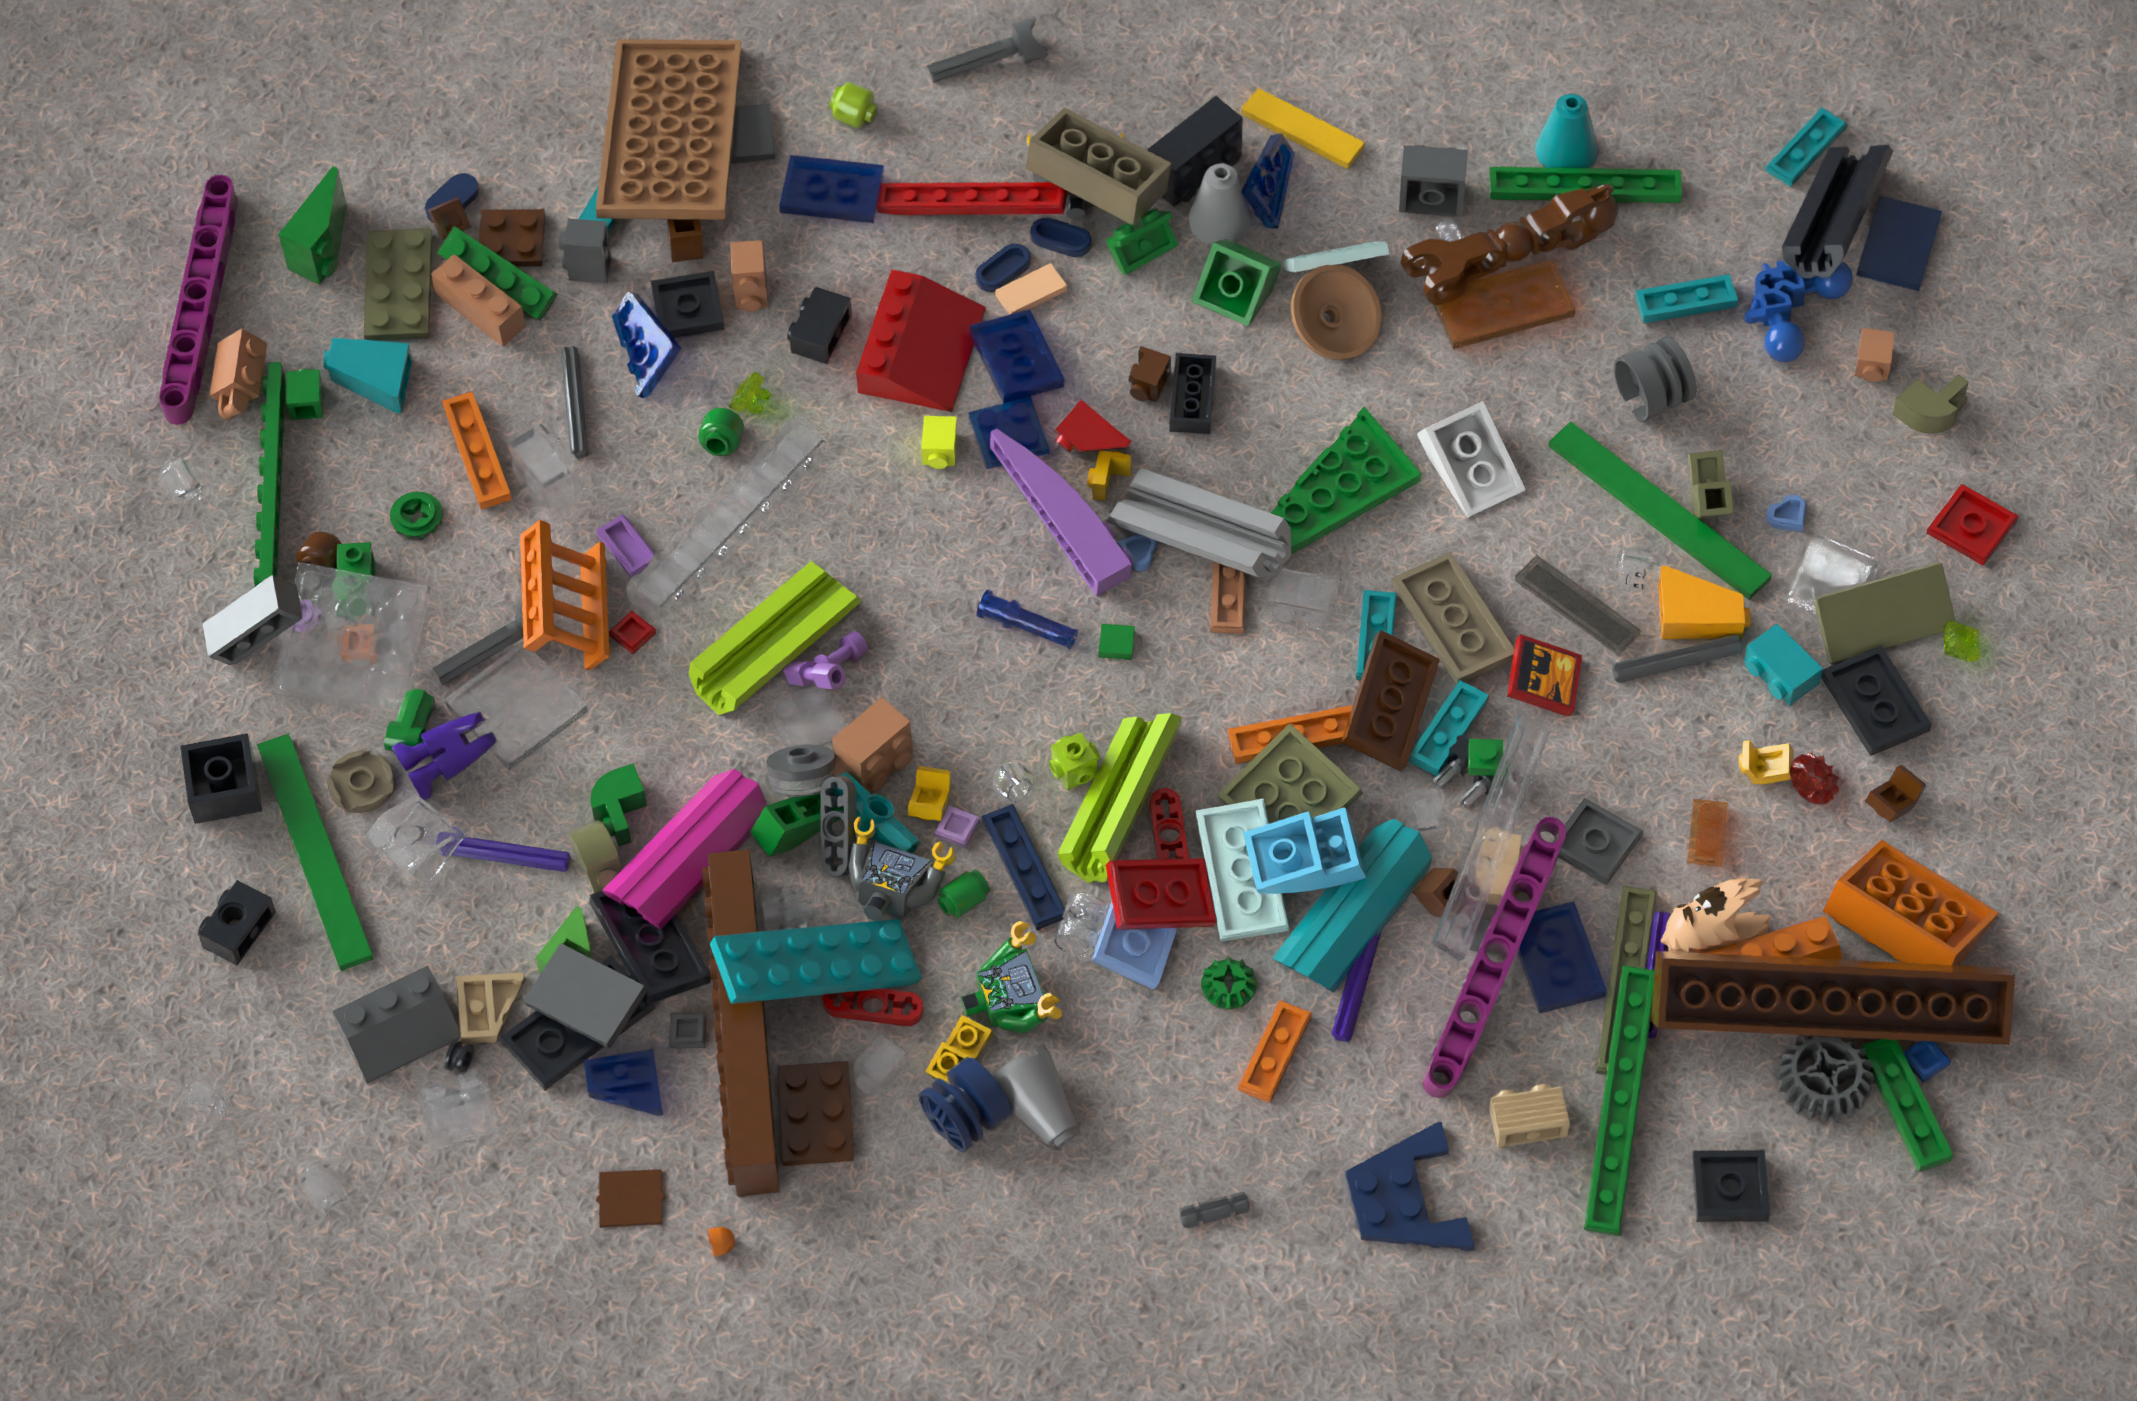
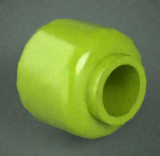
(853, 105)

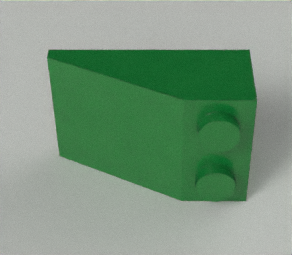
(315, 230)

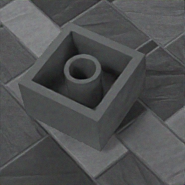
(1433, 180)

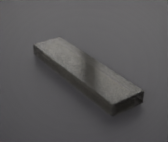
(1577, 605)

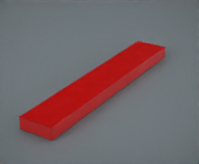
(972, 198)

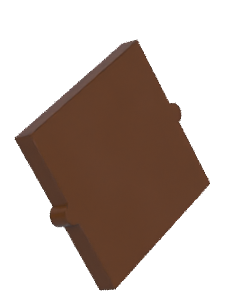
(630, 1198)

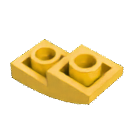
(965, 1040)

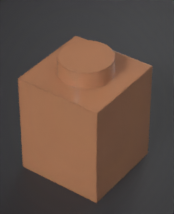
(1874, 354)

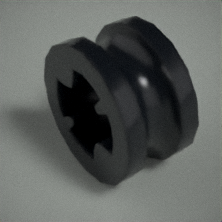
(459, 1056)

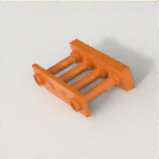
(539, 602)

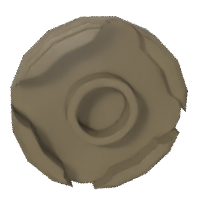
(363, 793)

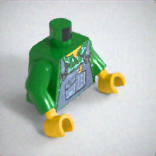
(1010, 988)

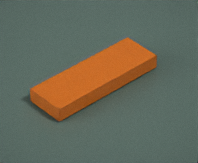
(1274, 1051)

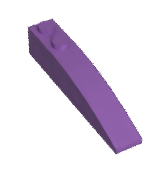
(1066, 515)

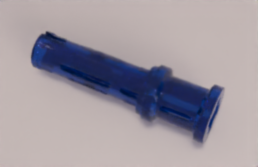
(1012, 614)

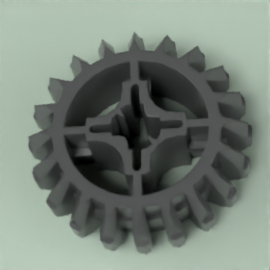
(1799, 1085)

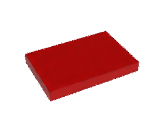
(1161, 893)

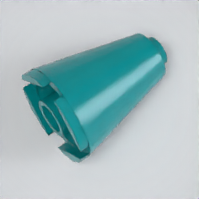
(1568, 135)

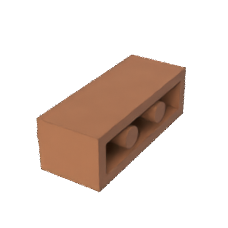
(478, 300)

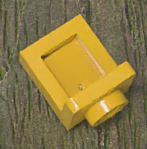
(1107, 463)
(1766, 763)
(930, 793)

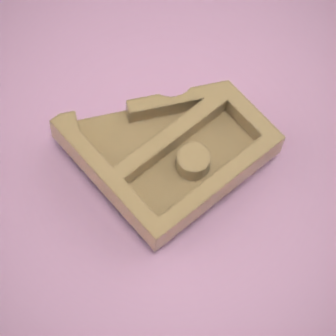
(485, 1004)

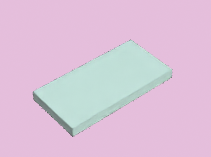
(1235, 899)

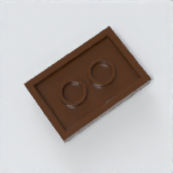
(815, 1113)

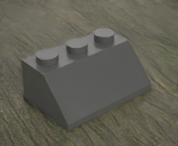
(397, 1024)

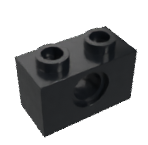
(233, 941)

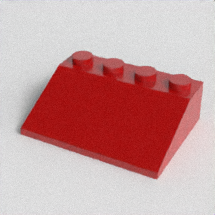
(918, 343)

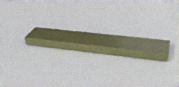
(1630, 949)

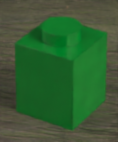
(304, 394)

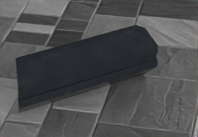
(1833, 210)

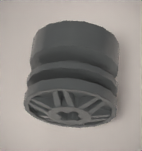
(1657, 375)

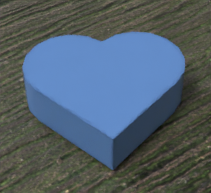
(1788, 514)
(1141, 551)

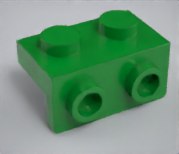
(1143, 241)

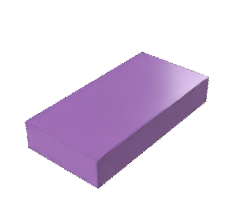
(626, 545)

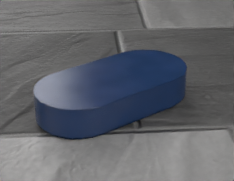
(460, 185)
(1061, 237)
(1003, 267)

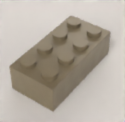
(1098, 166)

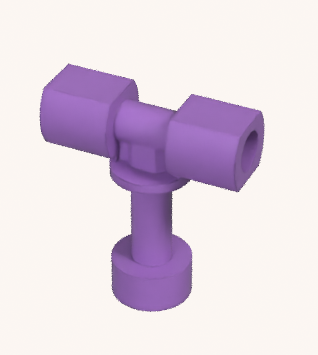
(827, 670)

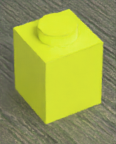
(939, 441)

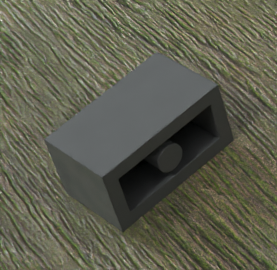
(586, 250)

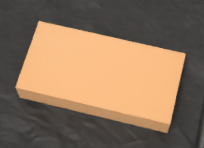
(1031, 290)

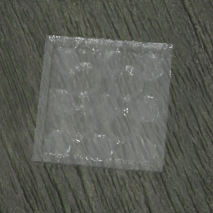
(520, 702)

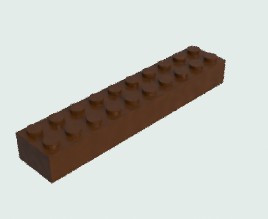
(1832, 997)
(740, 1035)

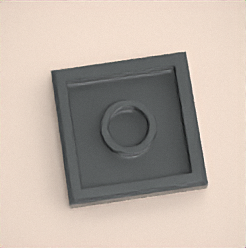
(1597, 841)

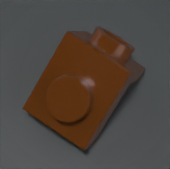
(1896, 795)

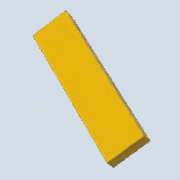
(1303, 128)

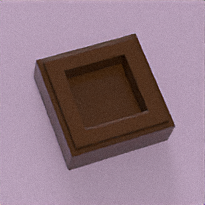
(447, 216)

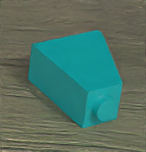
(371, 369)

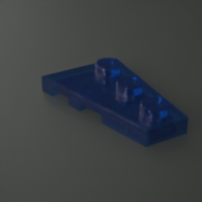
(1269, 181)
(646, 342)

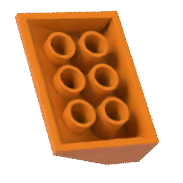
(1908, 909)

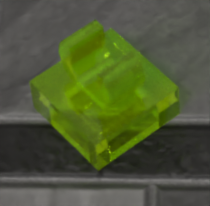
(747, 392)

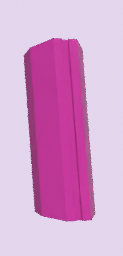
(671, 864)

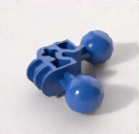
(1778, 292)

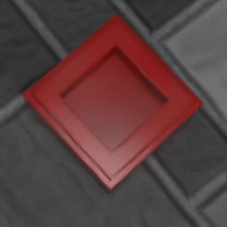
(632, 632)

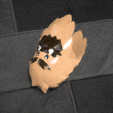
(1714, 919)

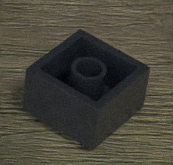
(221, 778)

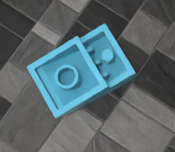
(1304, 853)

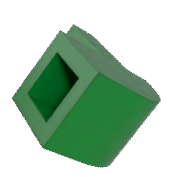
(614, 795)

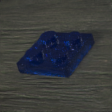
(1015, 419)

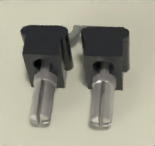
(1459, 764)

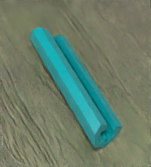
(1352, 913)

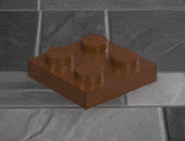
(514, 234)

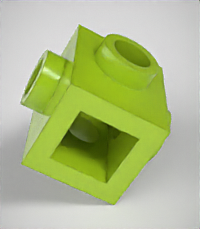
(1074, 760)

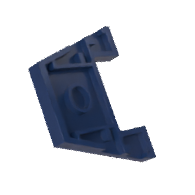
(1390, 1198)

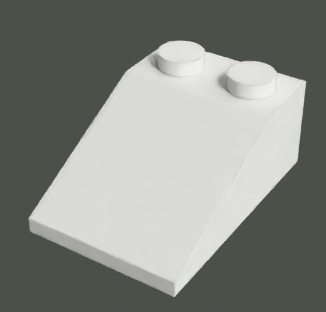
(1472, 459)

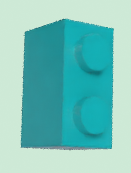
(1782, 665)

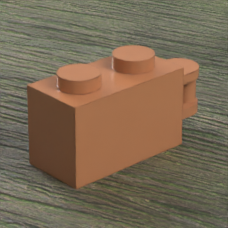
(237, 372)

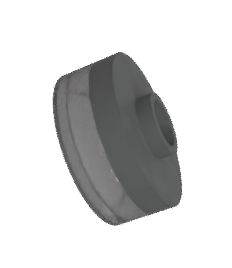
(800, 769)

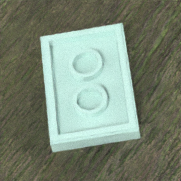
(1335, 256)

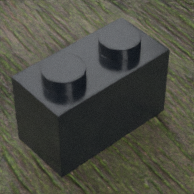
(819, 325)

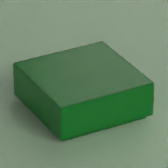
(1116, 641)

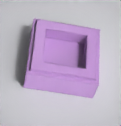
(957, 827)

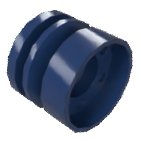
(965, 1104)

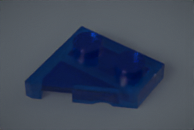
(625, 1081)

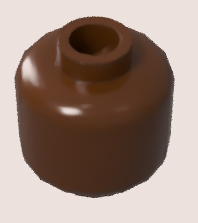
(319, 550)

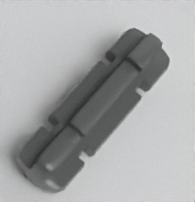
(1214, 1209)

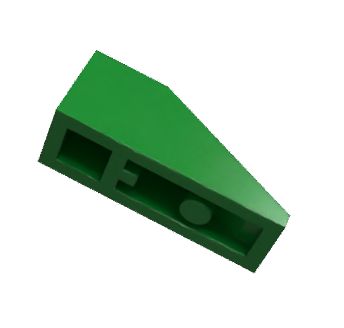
(789, 823)

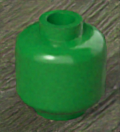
(721, 431)

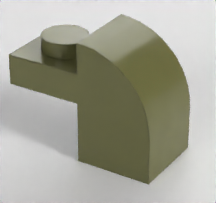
(1928, 411)
(1709, 489)
(595, 854)

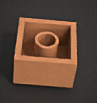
(874, 745)

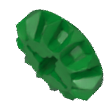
(410, 504)
(1216, 991)

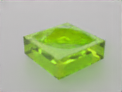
(1961, 641)

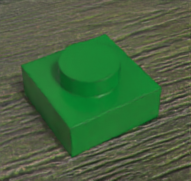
(1484, 756)

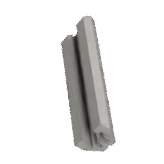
(1204, 524)

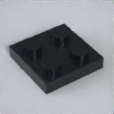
(688, 304)
(1730, 1186)

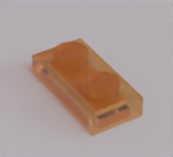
(1707, 832)

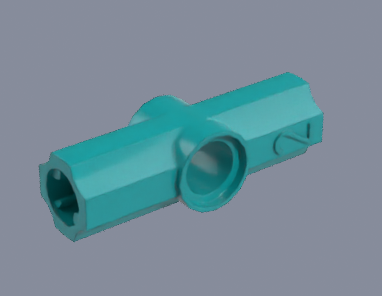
(880, 810)

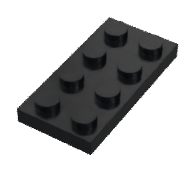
(654, 957)
(554, 1050)

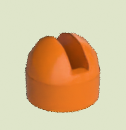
(721, 1240)

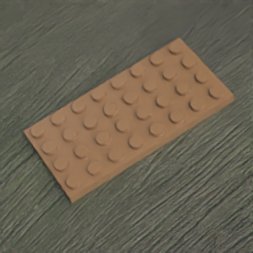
(669, 129)

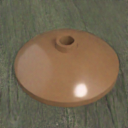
(1350, 306)

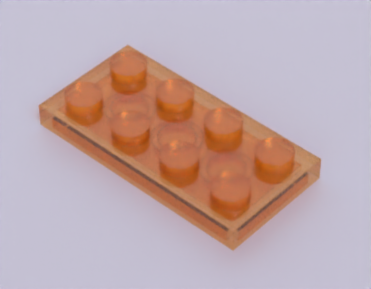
(1506, 304)

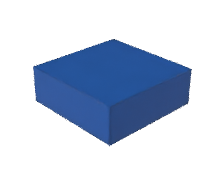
(1926, 1059)

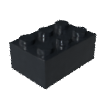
(1200, 141)

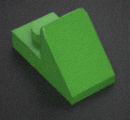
(571, 934)

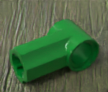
(410, 720)

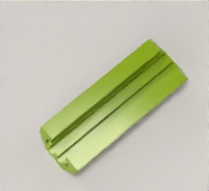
(769, 638)
(1117, 795)

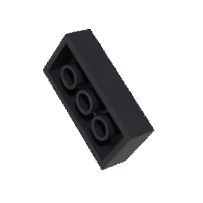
(1192, 393)

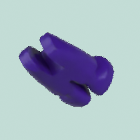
(449, 750)

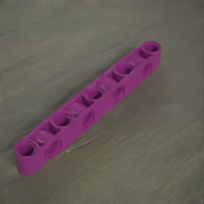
(198, 300)
(1486, 976)

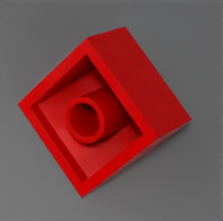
(1088, 431)

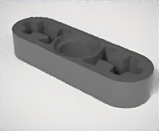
(828, 801)

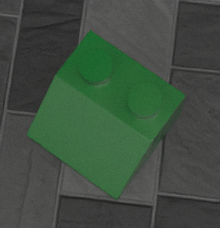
(1236, 281)

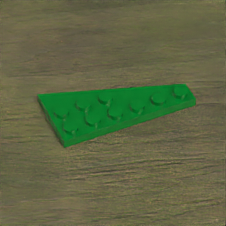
(1346, 481)

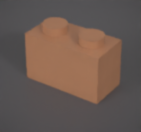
(749, 275)

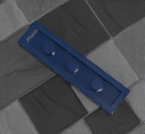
(1024, 866)

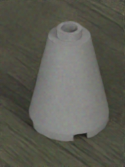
(1220, 207)
(1038, 1096)

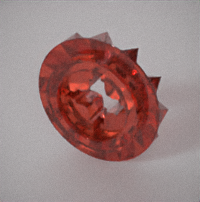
(1809, 786)

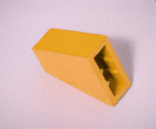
(1698, 608)

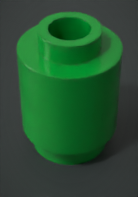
(963, 893)

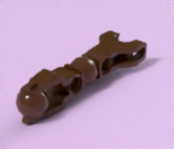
(1480, 254)

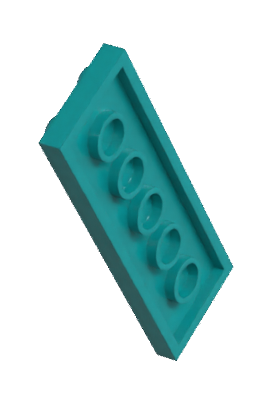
(815, 960)

